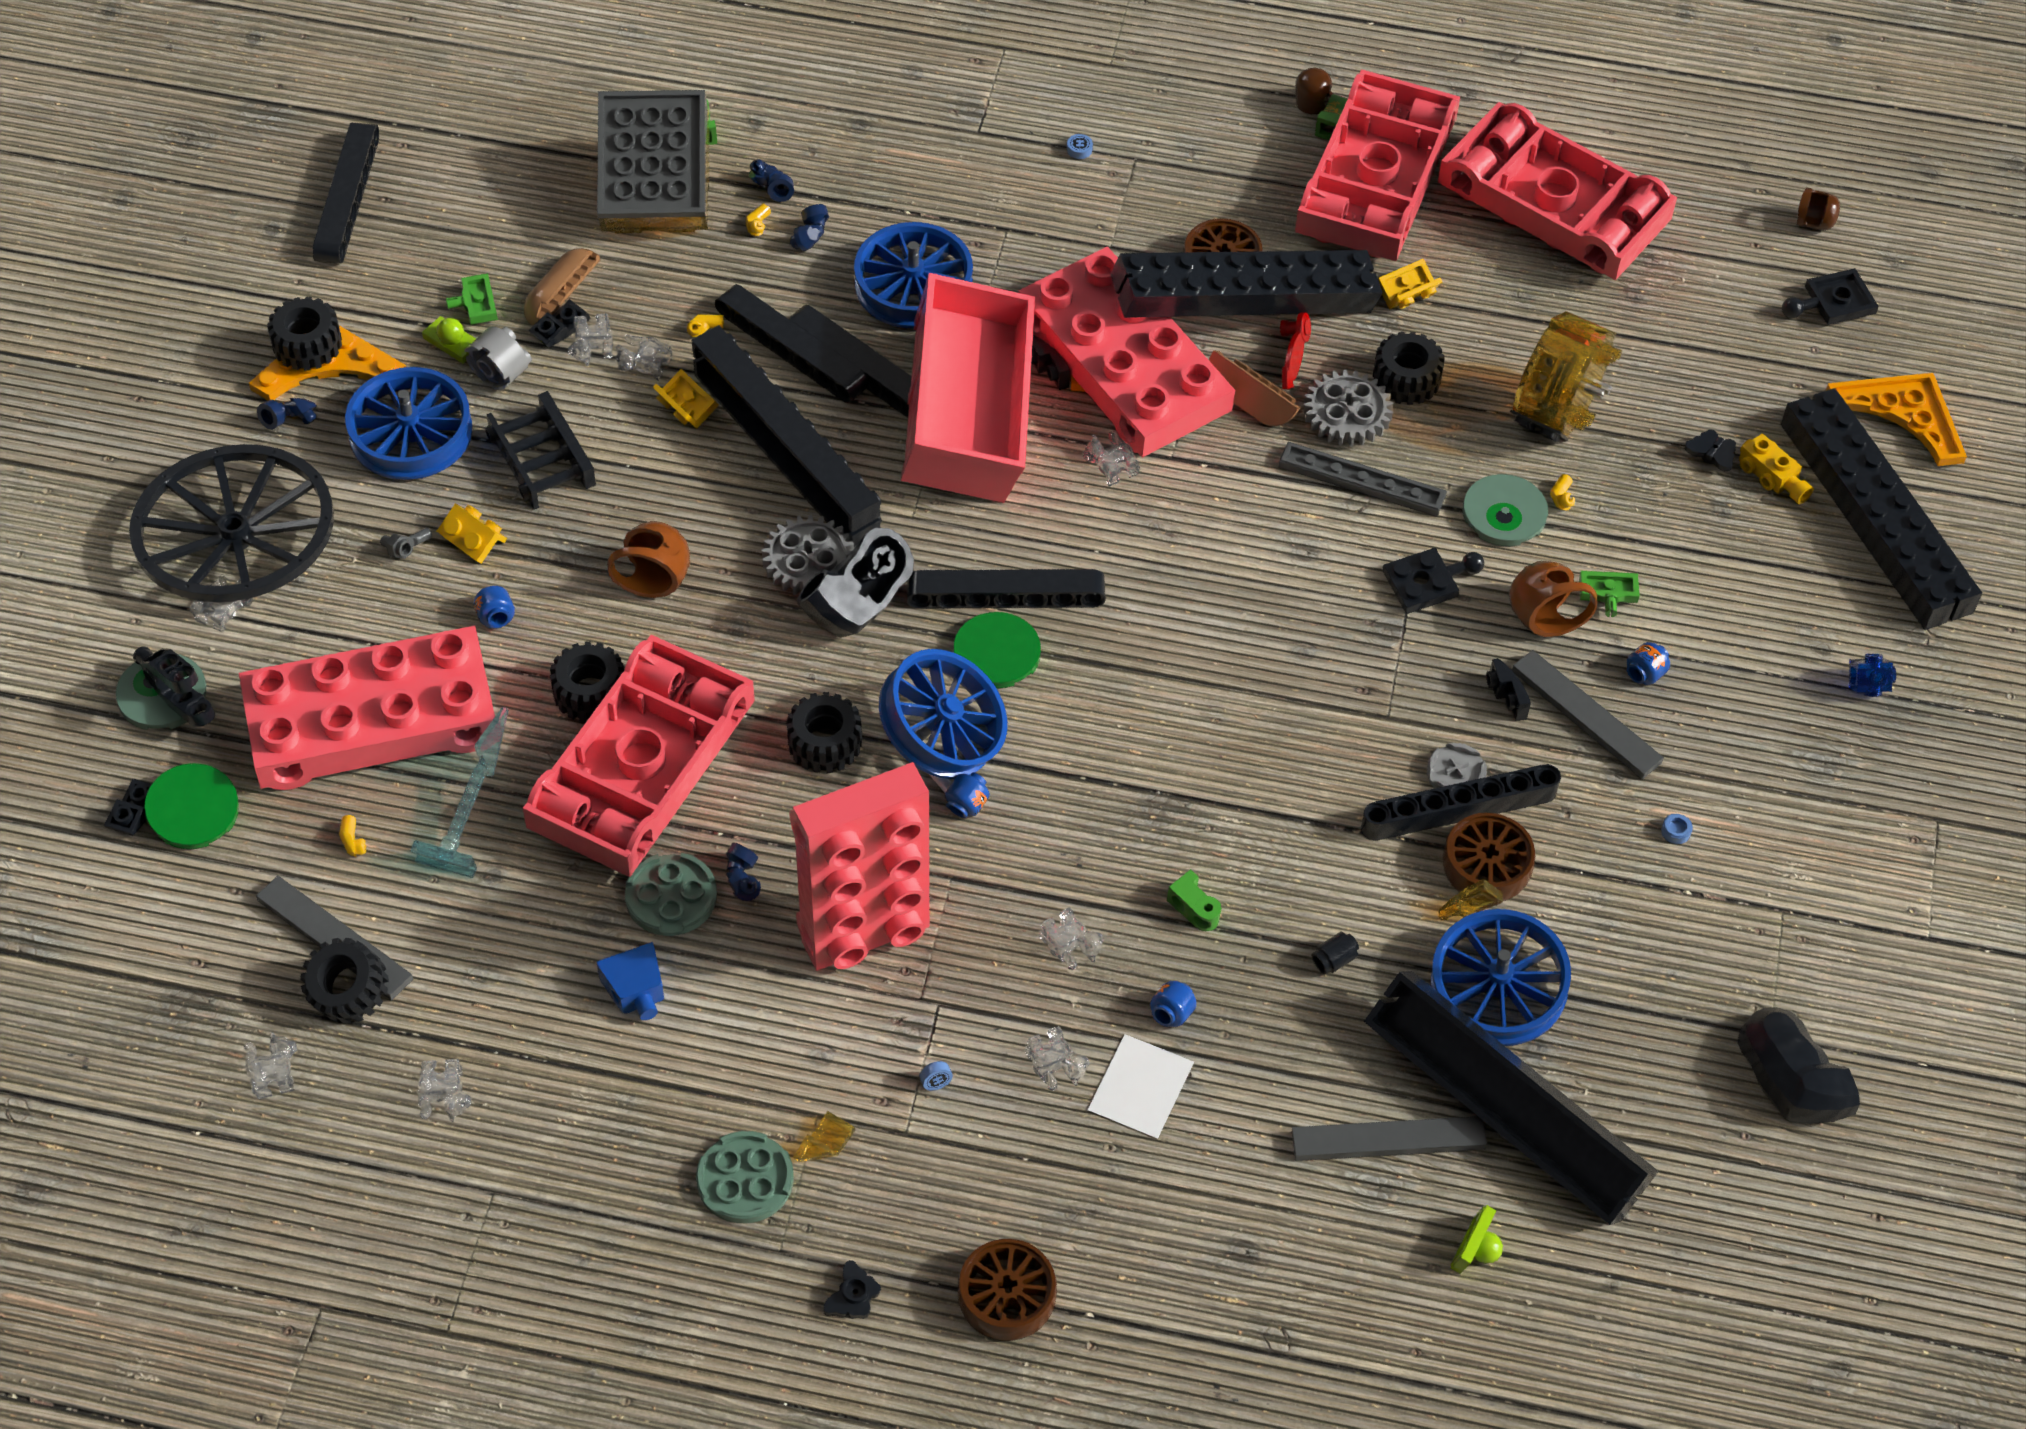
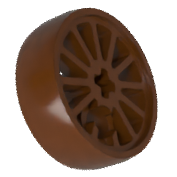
(1222, 236)
(1480, 849)
(1019, 1286)

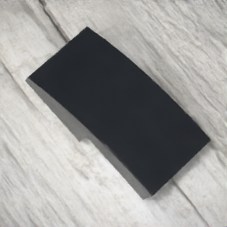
(559, 326)
(1048, 360)
(1508, 686)
(129, 814)

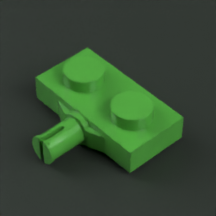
(476, 299)
(1611, 588)

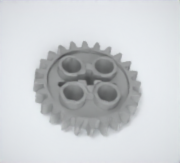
(1348, 408)
(803, 550)

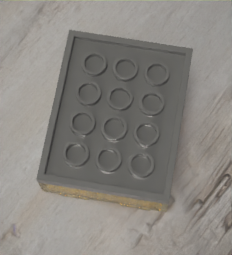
(653, 161)

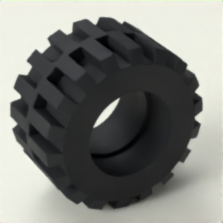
(301, 349)
(1411, 352)
(579, 664)
(824, 713)
(327, 965)

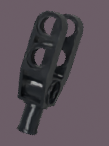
(166, 675)

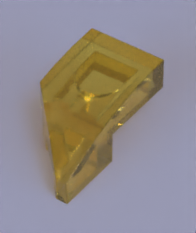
(1472, 899)
(827, 1139)

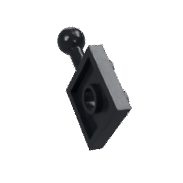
(1832, 308)
(1431, 567)

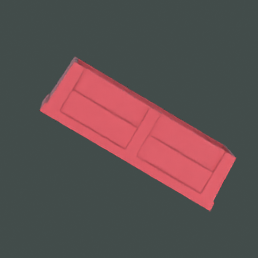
(969, 388)

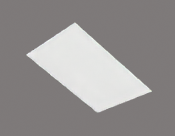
(1141, 1086)

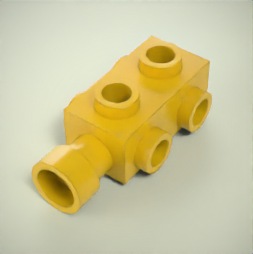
(1774, 468)

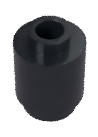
(1335, 952)

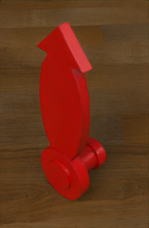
(1301, 334)

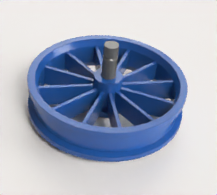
(907, 274)
(408, 422)
(942, 713)
(1500, 976)

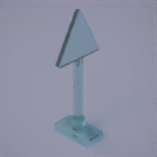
(446, 855)

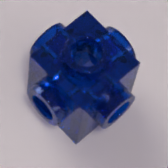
(1871, 675)

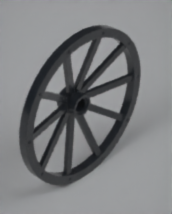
(234, 528)

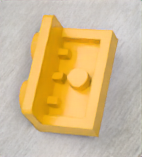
(1408, 283)
(687, 398)
(469, 532)

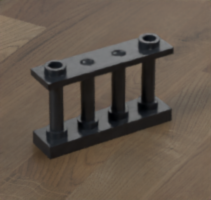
(558, 431)

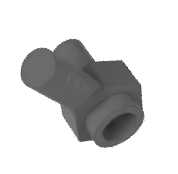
(401, 545)

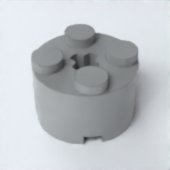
(497, 357)

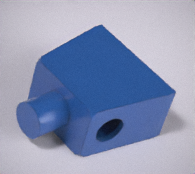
(633, 980)

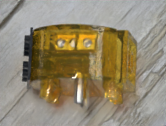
(1564, 377)

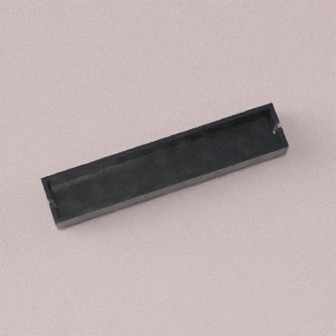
(1245, 283)
(784, 434)
(1881, 509)
(1511, 1097)

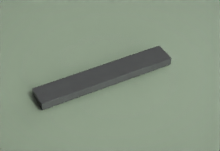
(1362, 479)
(1587, 714)
(322, 926)
(1388, 1138)

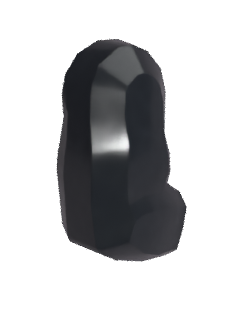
(860, 585)
(1796, 1069)

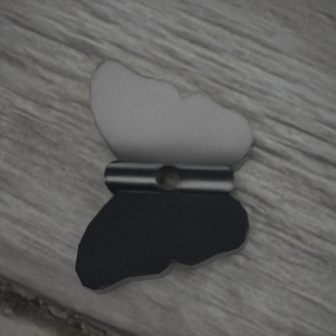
(1712, 449)
(845, 1302)

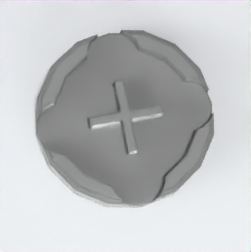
(1455, 765)

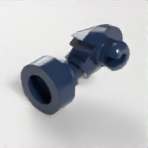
(779, 184)
(814, 221)
(273, 413)
(740, 859)

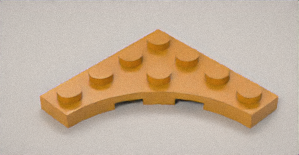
(353, 358)
(1911, 403)

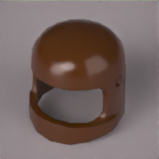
(1311, 89)
(1818, 210)

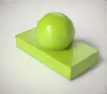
(449, 337)
(1478, 1242)

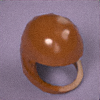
(658, 557)
(1540, 592)

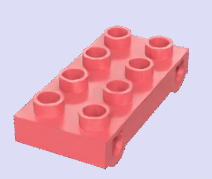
(1377, 165)
(1557, 189)
(1133, 368)
(366, 707)
(638, 755)
(863, 867)

